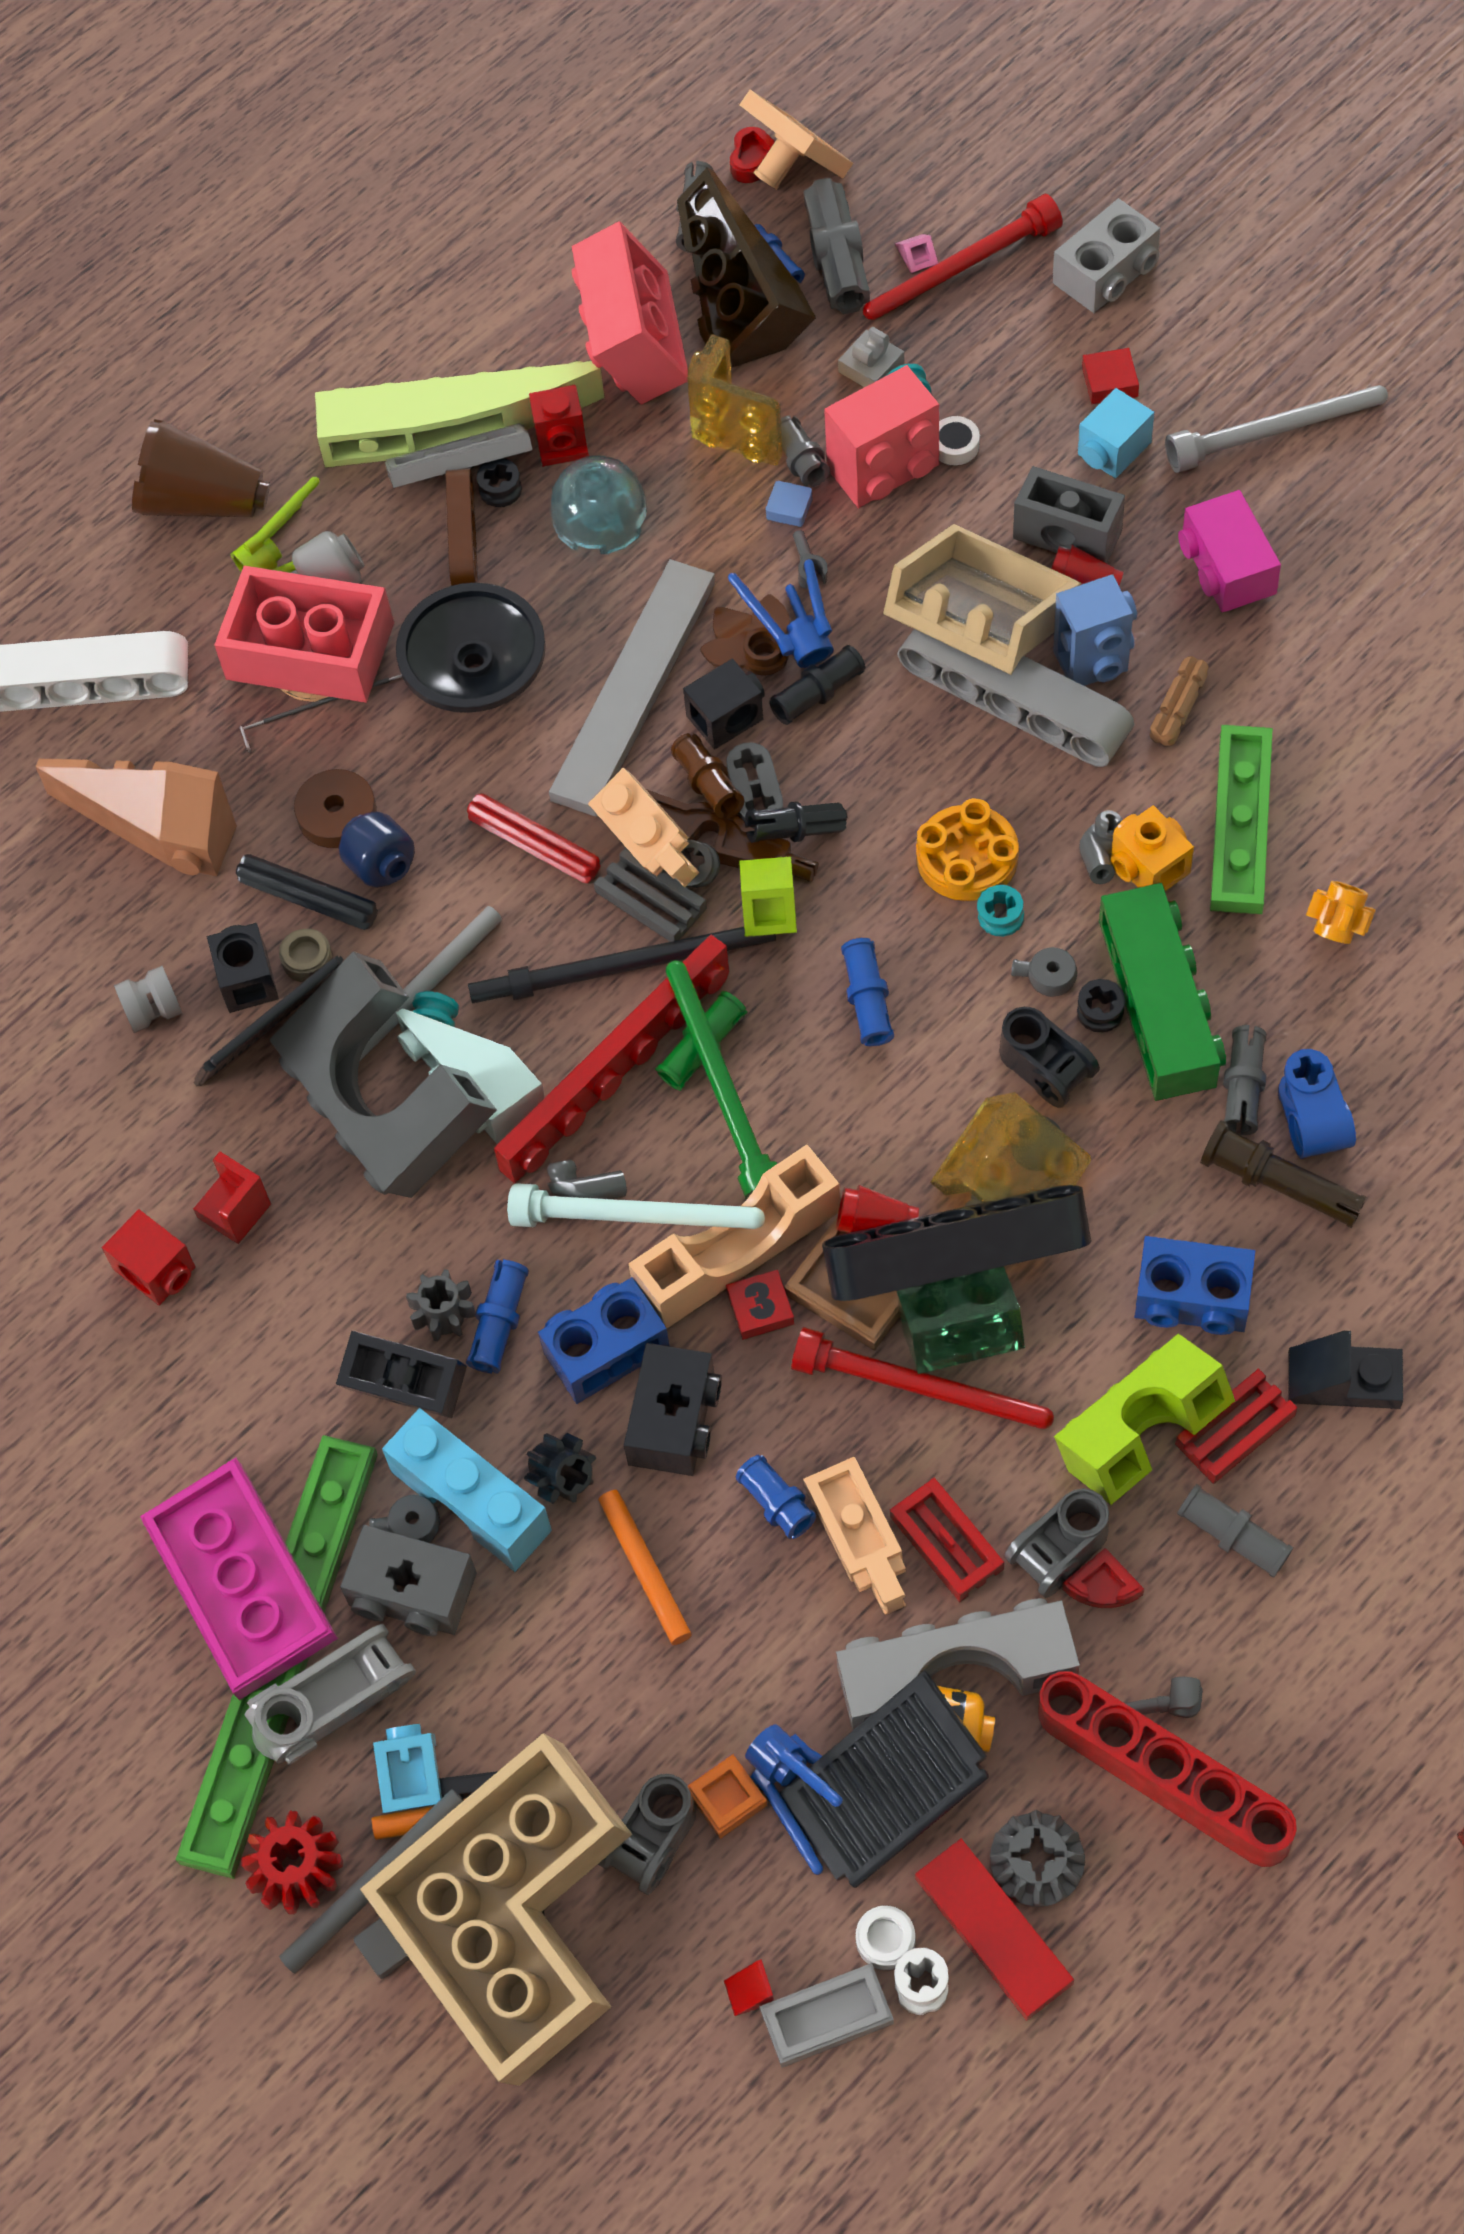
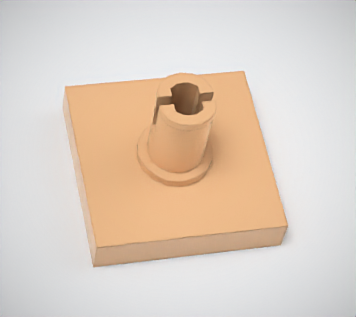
(791, 141)

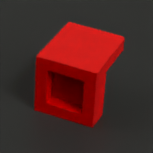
(233, 1200)

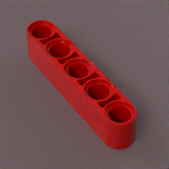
(1178, 1794)

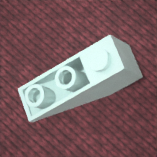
(490, 1064)

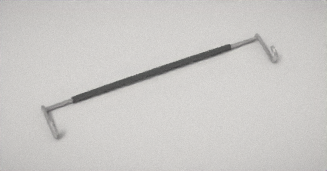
(301, 708)

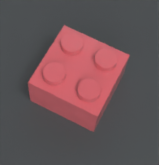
(882, 436)

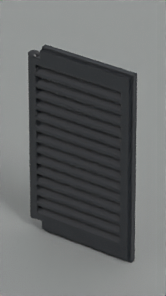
(265, 1022)
(893, 1779)

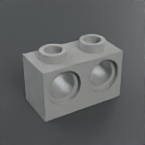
(1106, 256)

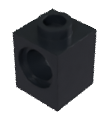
(724, 703)
(247, 984)

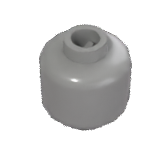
(329, 558)

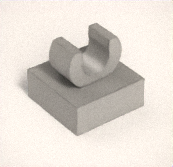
(870, 358)

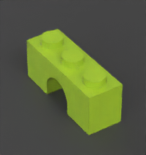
(1171, 1386)

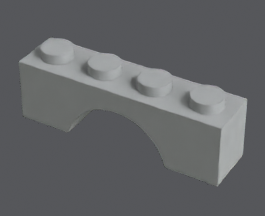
(1018, 1644)

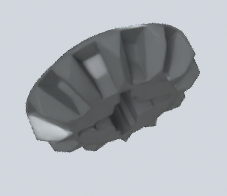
(1016, 1875)

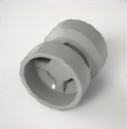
(136, 1004)

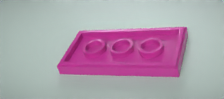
(238, 1578)

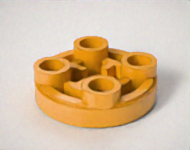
(966, 850)

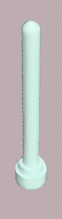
(530, 1205)

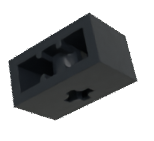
(401, 1374)
(669, 1379)

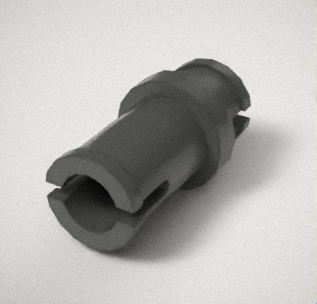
(804, 456)

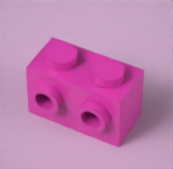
(1229, 551)

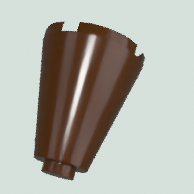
(194, 478)

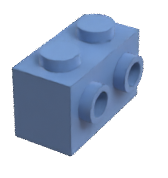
(1094, 631)

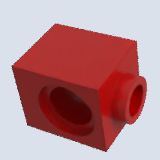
(149, 1257)

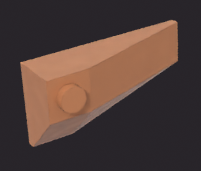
(165, 811)

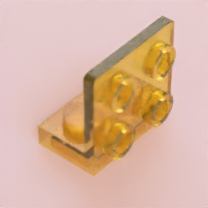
(1009, 1153)

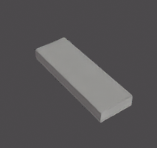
(458, 455)

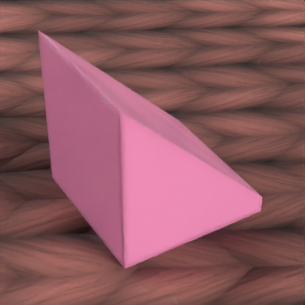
(917, 252)

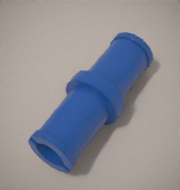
(867, 992)
(497, 1316)

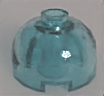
(598, 504)

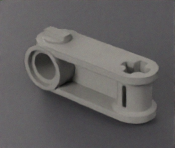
(327, 1695)

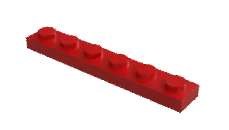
(602, 1070)

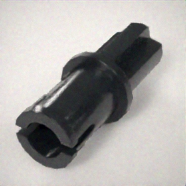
(795, 821)

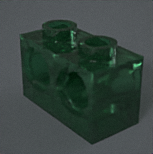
(961, 1319)

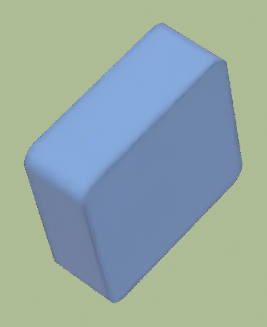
(789, 503)

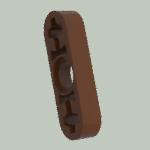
(461, 527)

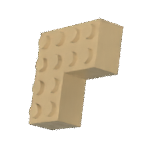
(474, 1899)

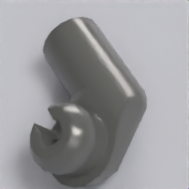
(1097, 847)
(600, 1186)

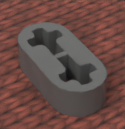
(766, 784)

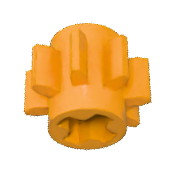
(1340, 912)

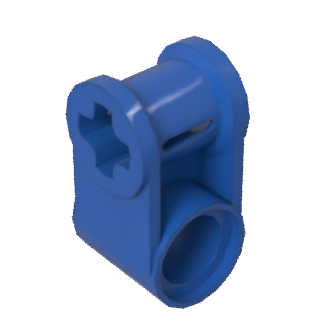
(1314, 1105)

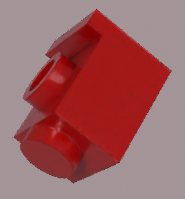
(558, 425)

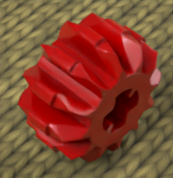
(293, 1882)

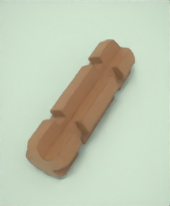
(1179, 701)

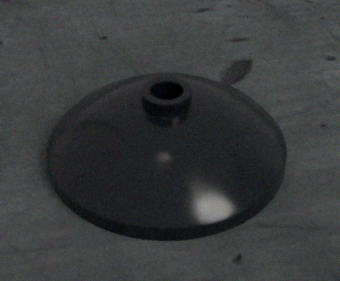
(467, 628)

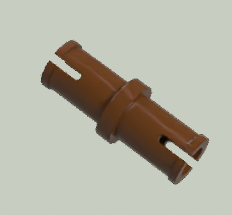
(707, 776)

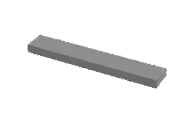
(632, 685)

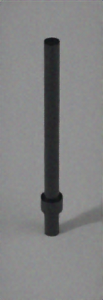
(522, 982)

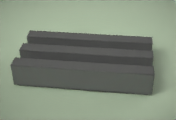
(619, 873)

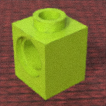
(768, 896)

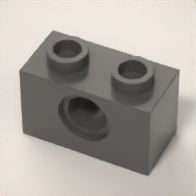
(1066, 513)

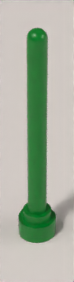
(753, 1161)

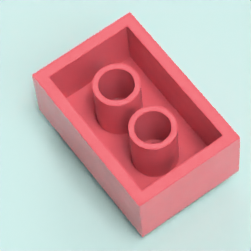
(629, 313)
(304, 633)

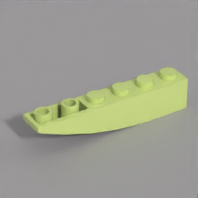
(416, 415)

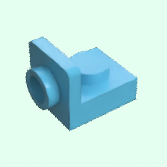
(407, 1769)

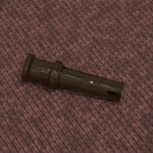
(1259, 1165)

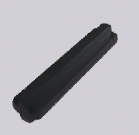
(306, 891)

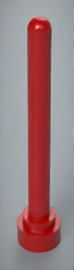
(1039, 218)
(818, 1354)

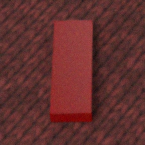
(994, 1929)

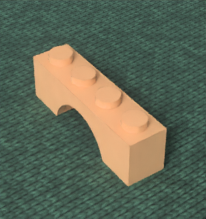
(693, 1269)

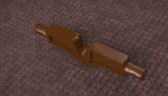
(731, 840)

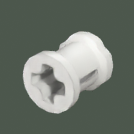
(914, 1964)

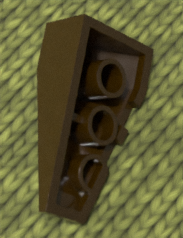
(738, 276)

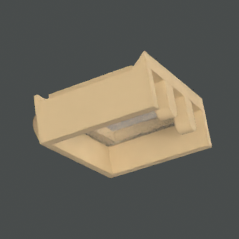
(976, 597)

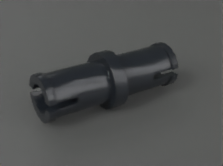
(817, 684)

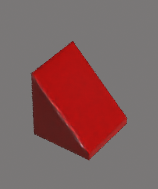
(749, 1989)

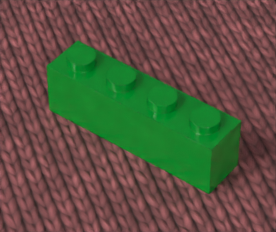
(1160, 991)

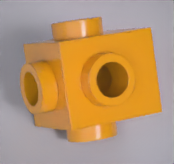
(1151, 850)

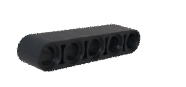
(956, 1242)

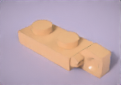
(644, 827)
(859, 1531)

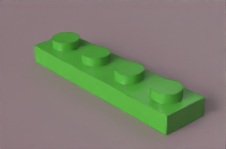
(1241, 819)

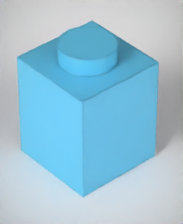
(1115, 433)

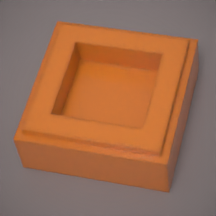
(727, 1796)

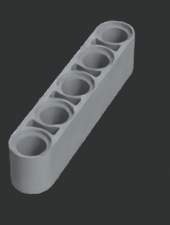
(1029, 699)

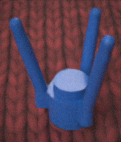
(806, 635)
(783, 1760)

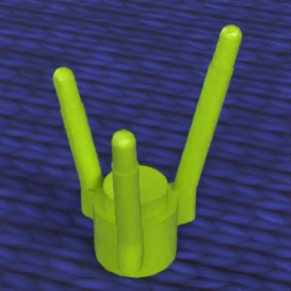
(260, 549)

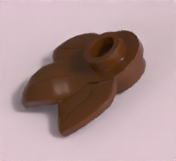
(745, 637)

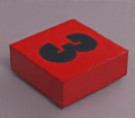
(760, 1304)

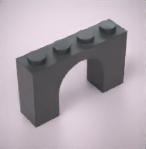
(323, 1052)

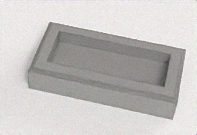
(826, 2015)

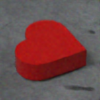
(750, 148)

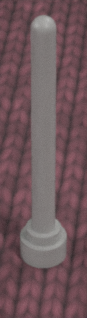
(1187, 448)

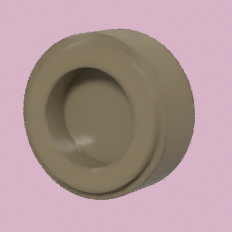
(304, 953)

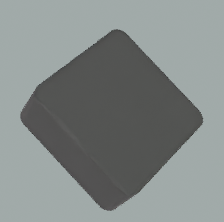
(380, 1949)

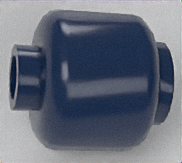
(374, 847)

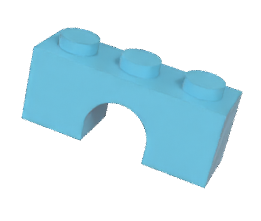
(487, 1501)

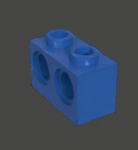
(1195, 1270)
(612, 1350)

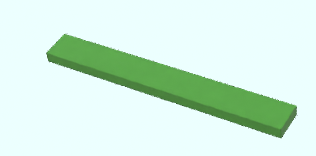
(237, 1768)

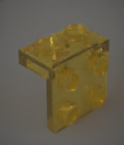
(730, 414)

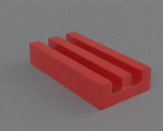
(1268, 1396)
(975, 1576)

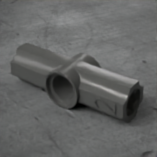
(836, 246)

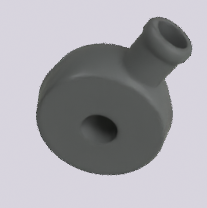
(1040, 971)
(404, 1511)

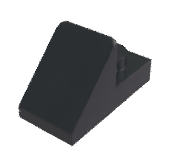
(1344, 1375)

